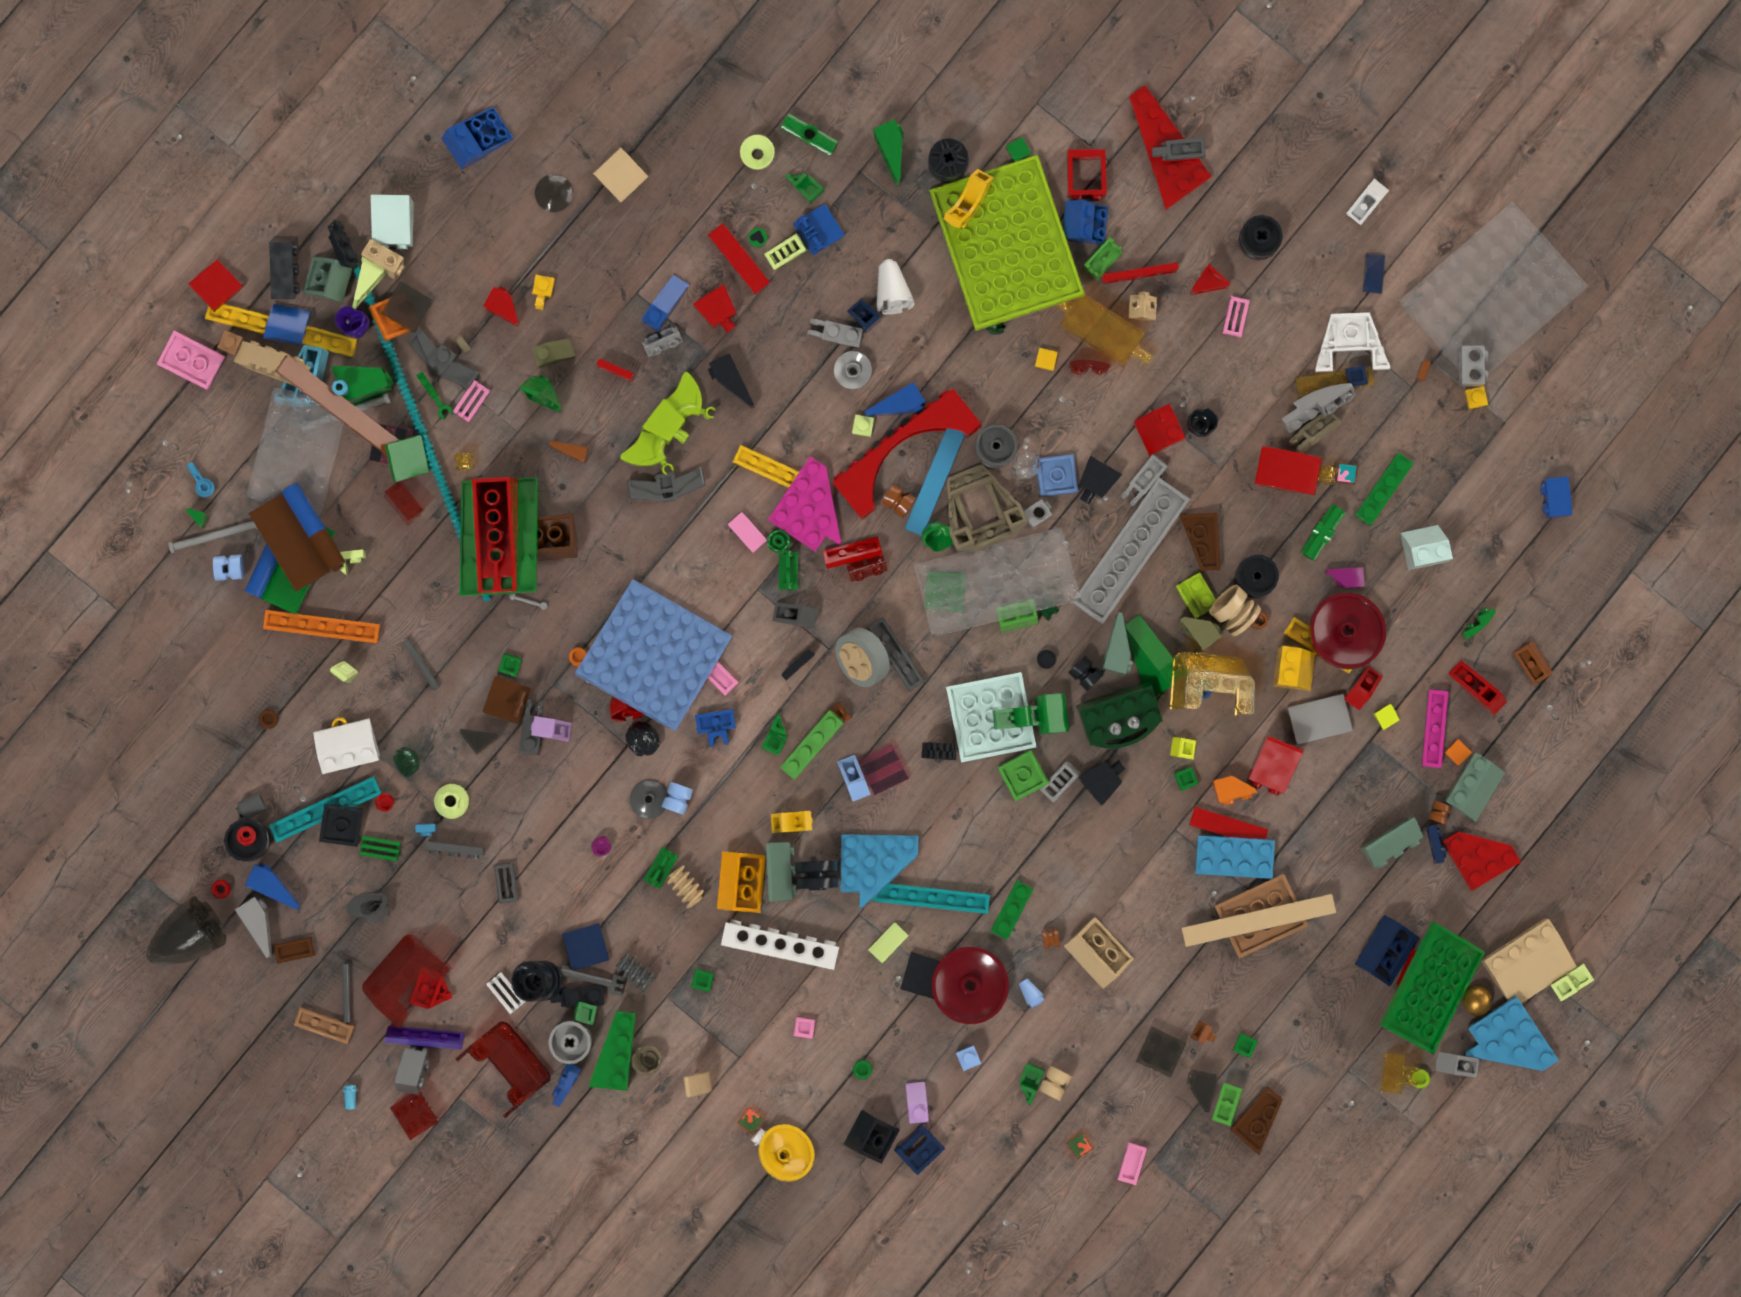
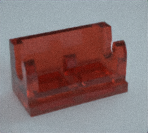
(403, 502)

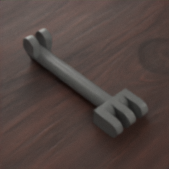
(566, 972)

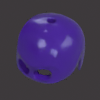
(352, 322)

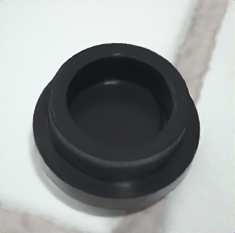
(1046, 659)

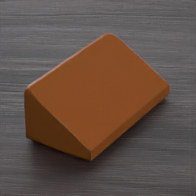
(1533, 662)

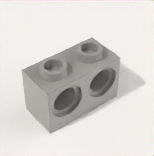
(1467, 365)

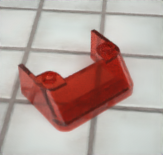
(512, 1060)

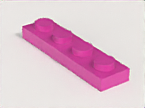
(1434, 728)

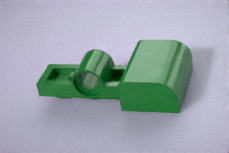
(1048, 714)

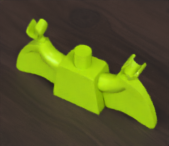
(667, 424)

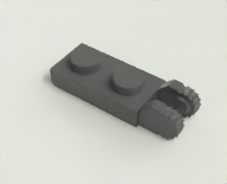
(530, 744)

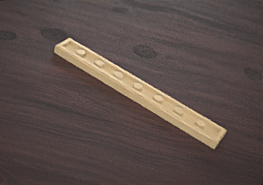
(1258, 920)

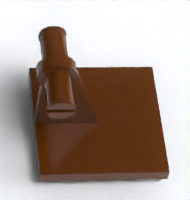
(506, 700)

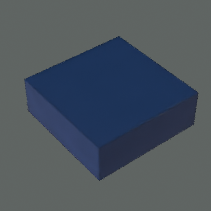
(1356, 376)

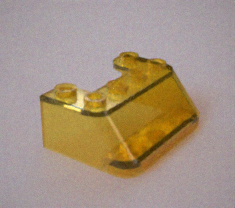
(1211, 673)

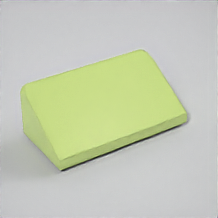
(888, 942)

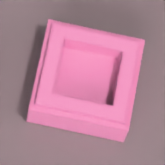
(804, 1027)

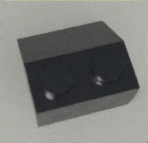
(871, 1136)

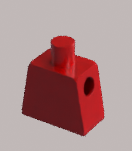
(717, 309)

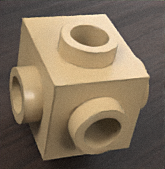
(1142, 307)

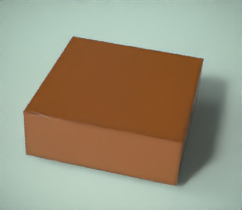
(1423, 370)

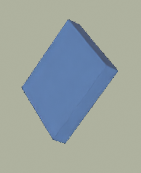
(1057, 476)

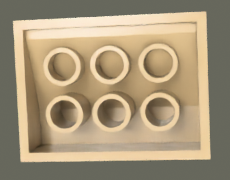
(1529, 962)

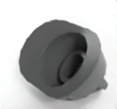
(369, 906)

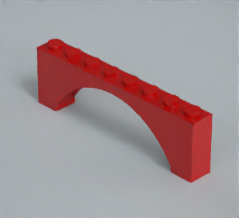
(859, 481)

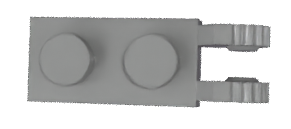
(837, 333)
(1145, 478)

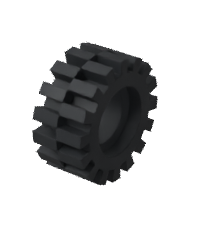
(939, 751)

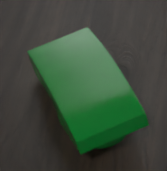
(1482, 620)

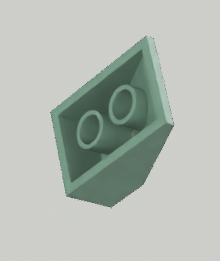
(1117, 653)

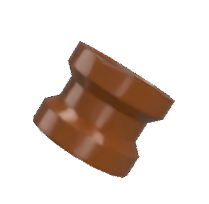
(1050, 938)

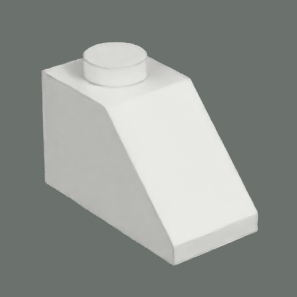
(1367, 201)

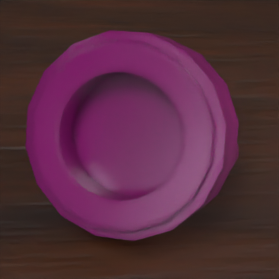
(601, 846)

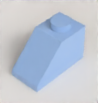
(853, 778)

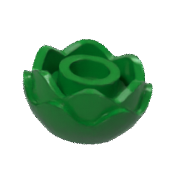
(781, 535)

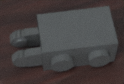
(412, 1070)

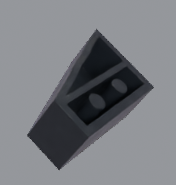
(284, 267)

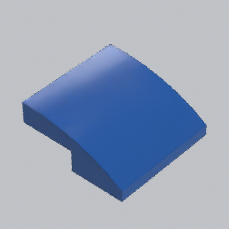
(287, 324)

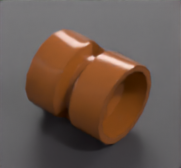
(898, 500)

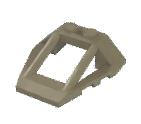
(1009, 521)

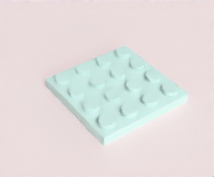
(973, 717)

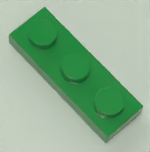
(1011, 910)

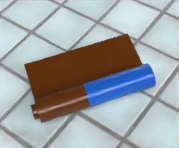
(297, 537)

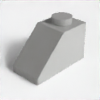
(1457, 1064)

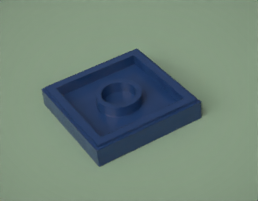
(585, 947)

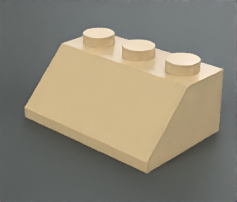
(1099, 952)

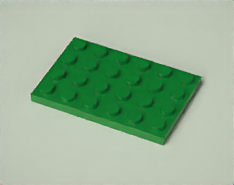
(1432, 988)

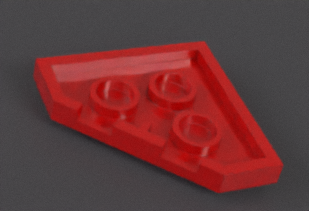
(1479, 858)

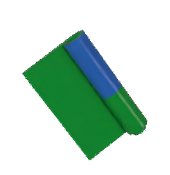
(273, 586)

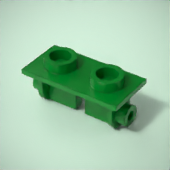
(788, 570)
(661, 868)

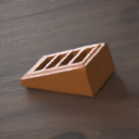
(574, 451)

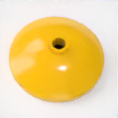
(795, 1148)

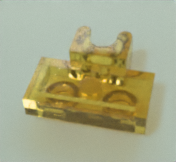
(1396, 1073)

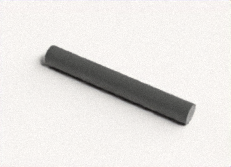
(421, 664)
(346, 992)

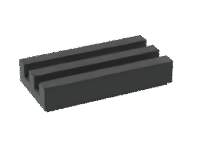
(498, 883)

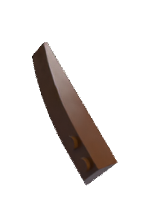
(557, 537)

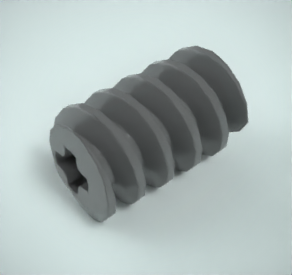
(635, 972)

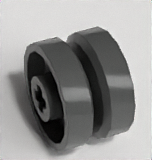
(993, 457)

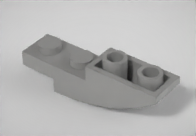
(1323, 400)

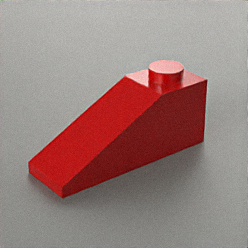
(1478, 687)

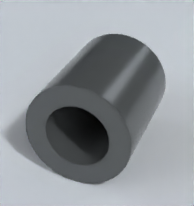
(251, 806)

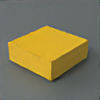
(1046, 359)

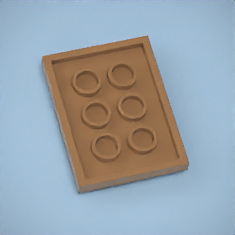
(1264, 896)

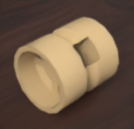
(1055, 1083)

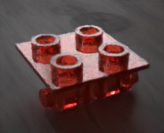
(414, 1115)

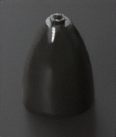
(186, 934)

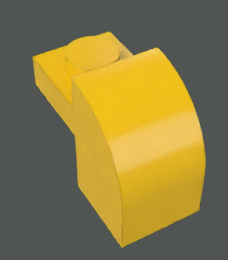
(791, 822)

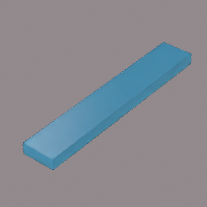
(934, 481)

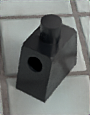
(1097, 480)
(1102, 780)

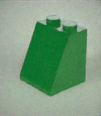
(363, 382)

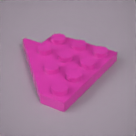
(808, 507)

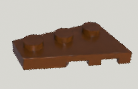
(1204, 538)
(1257, 1120)

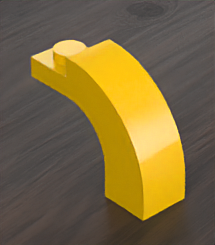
(970, 200)

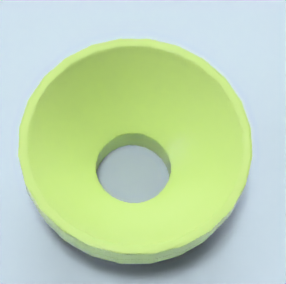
(757, 142)
(459, 808)

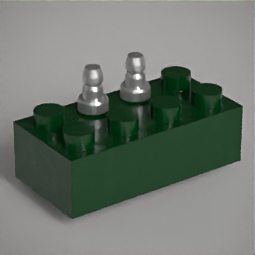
(1120, 716)

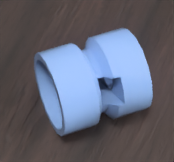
(235, 567)
(677, 798)

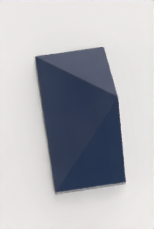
(1373, 273)

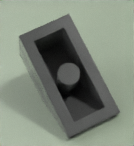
(795, 615)

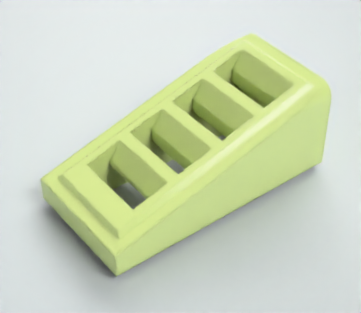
(803, 248)
(344, 672)

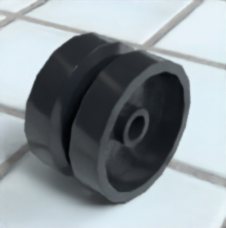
(1263, 248)
(1266, 570)
(251, 852)
(816, 875)

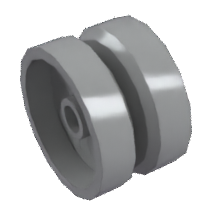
(559, 1042)

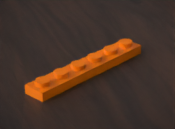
(321, 626)

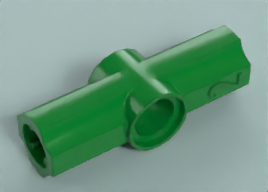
(798, 129)
(1322, 532)

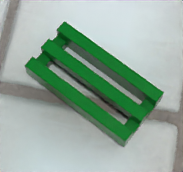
(364, 845)

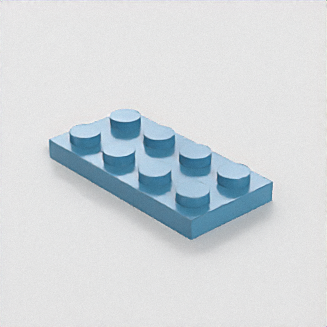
(1235, 856)

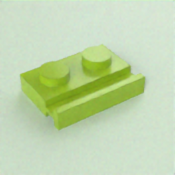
(1196, 595)

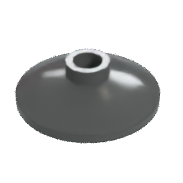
(638, 796)

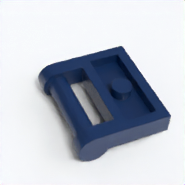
(924, 1153)

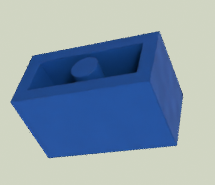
(1556, 497)

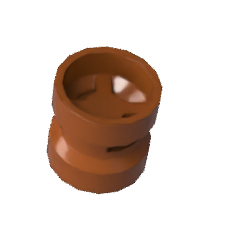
(1438, 817)

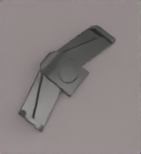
(441, 360)
(666, 486)

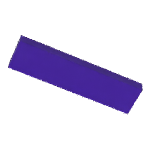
(424, 1037)

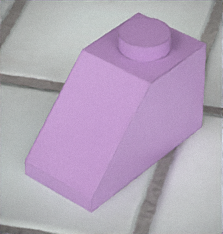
(551, 728)
(917, 1102)

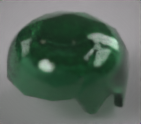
(407, 761)

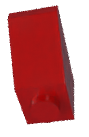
(502, 305)
(1363, 688)

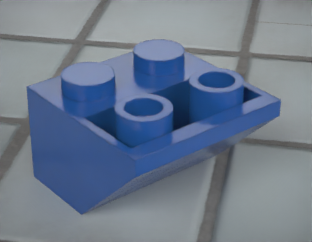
(1085, 222)

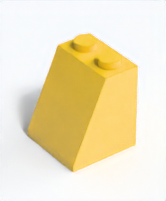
(1294, 668)

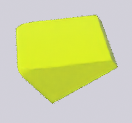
(1386, 716)
(1183, 748)

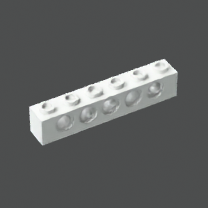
(731, 940)

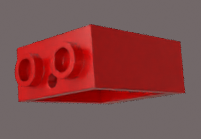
(1081, 155)

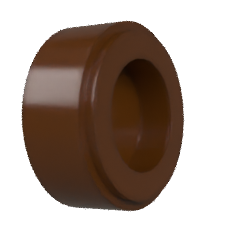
(268, 719)

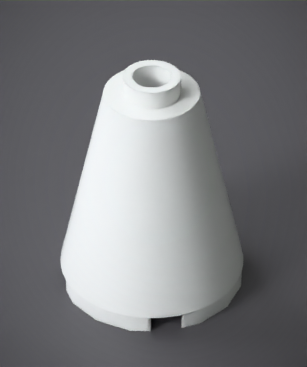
(892, 289)

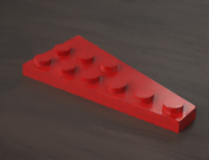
(1173, 178)

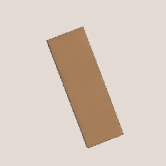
(324, 1025)

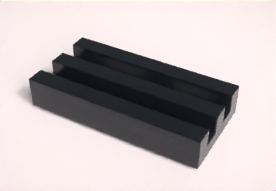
(797, 664)

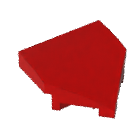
(429, 992)

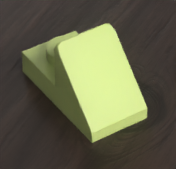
(354, 557)

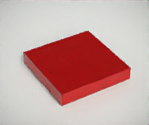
(215, 285)

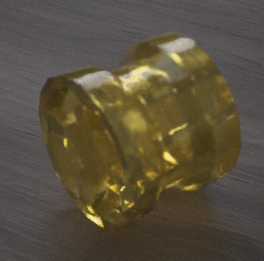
(464, 461)
(1327, 475)

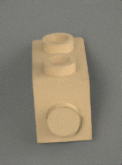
(384, 258)

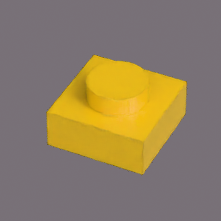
(1476, 397)

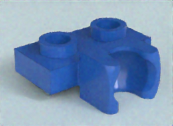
(716, 725)
(566, 1081)

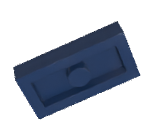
(1437, 851)

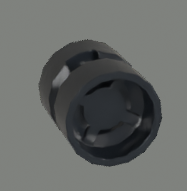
(1086, 673)

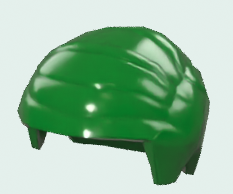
(936, 536)

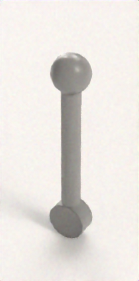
(512, 596)

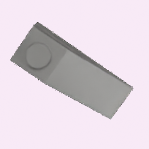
(256, 919)

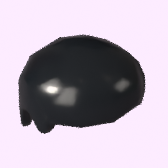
(1202, 422)

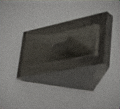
(479, 740)

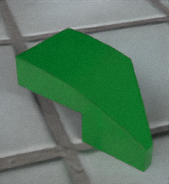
(806, 186)
(776, 738)
(1030, 1081)

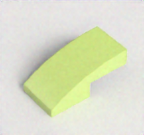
(1572, 982)

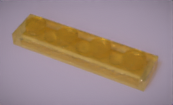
(1309, 384)

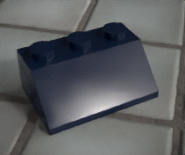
(1387, 950)

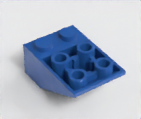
(476, 137)

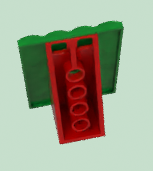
(502, 552)

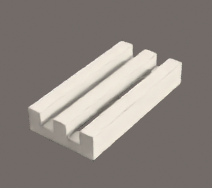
(499, 997)

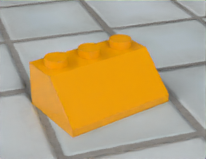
(741, 882)

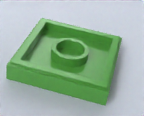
(1023, 775)

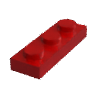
(852, 552)

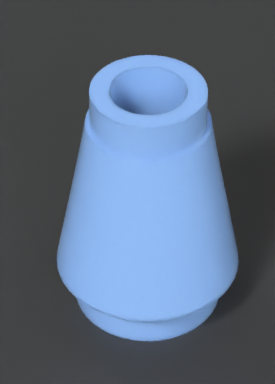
(1031, 994)

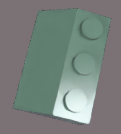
(1474, 786)
(1392, 842)
(780, 871)

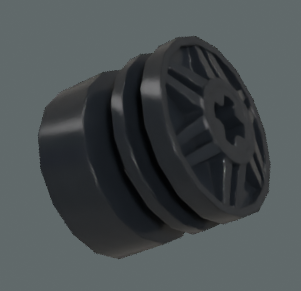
(954, 169)
(536, 981)

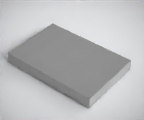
(1319, 719)

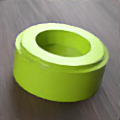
(1422, 1078)

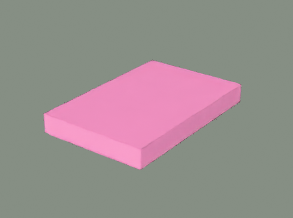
(191, 360)

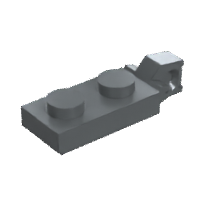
(1180, 149)

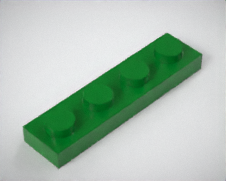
(1384, 489)

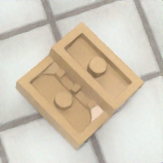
(620, 174)

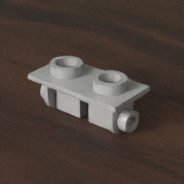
(654, 345)

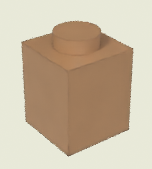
(230, 343)

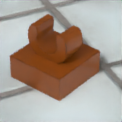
(840, 711)
(1202, 1033)

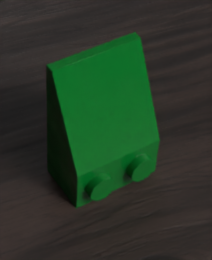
(889, 141)

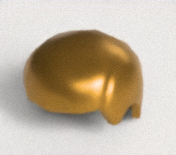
(1477, 1000)

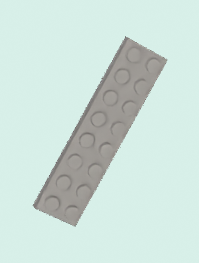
(1131, 550)

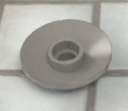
(852, 360)

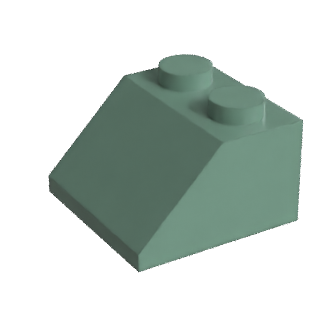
(327, 279)

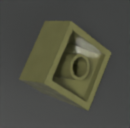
(1200, 632)

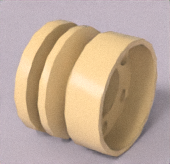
(1235, 610)

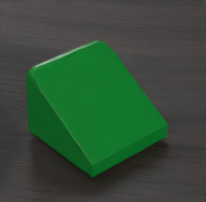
(199, 517)

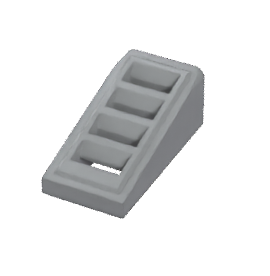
(1072, 770)

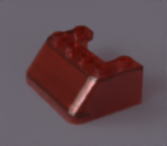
(398, 972)

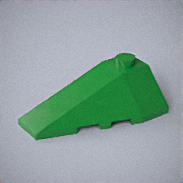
(541, 392)
(1150, 655)

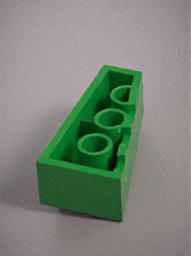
(615, 1057)

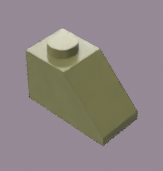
(553, 353)

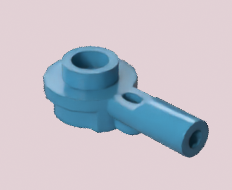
(204, 486)

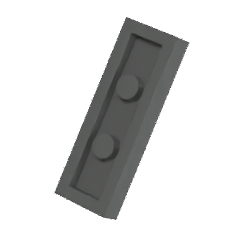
(454, 850)

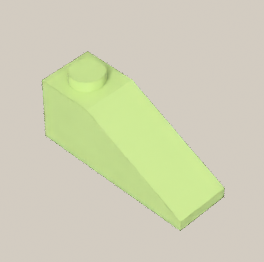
(368, 279)

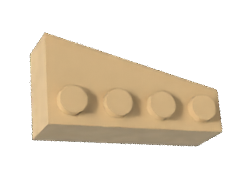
(263, 359)

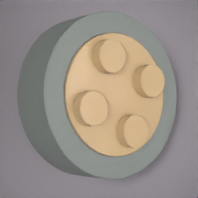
(862, 657)

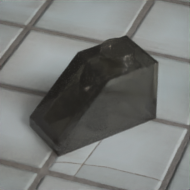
(1202, 1087)

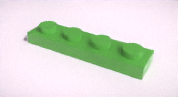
(812, 744)

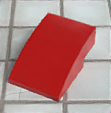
(1288, 471)

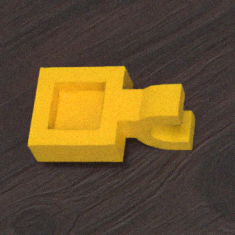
(542, 288)

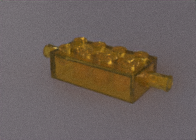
(1103, 330)

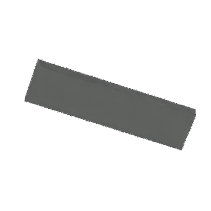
(897, 655)

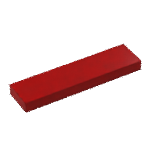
(739, 259)
(1139, 273)
(1225, 825)

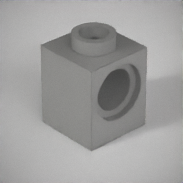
(1032, 520)

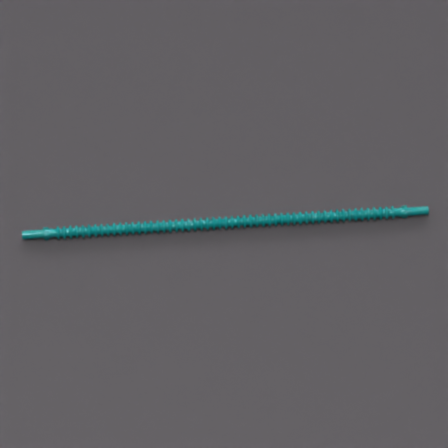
(418, 423)

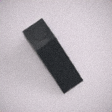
(728, 376)

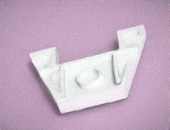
(1351, 333)

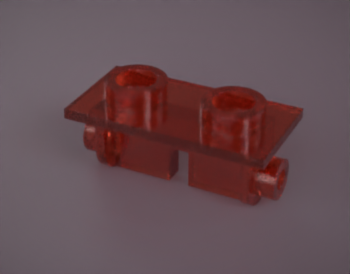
(859, 571)

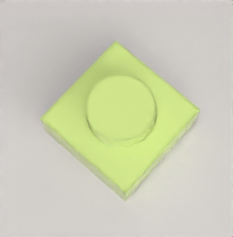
(863, 425)

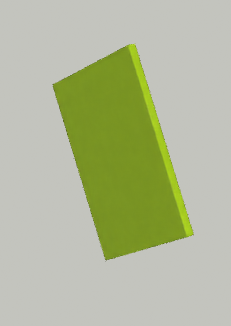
(1013, 249)

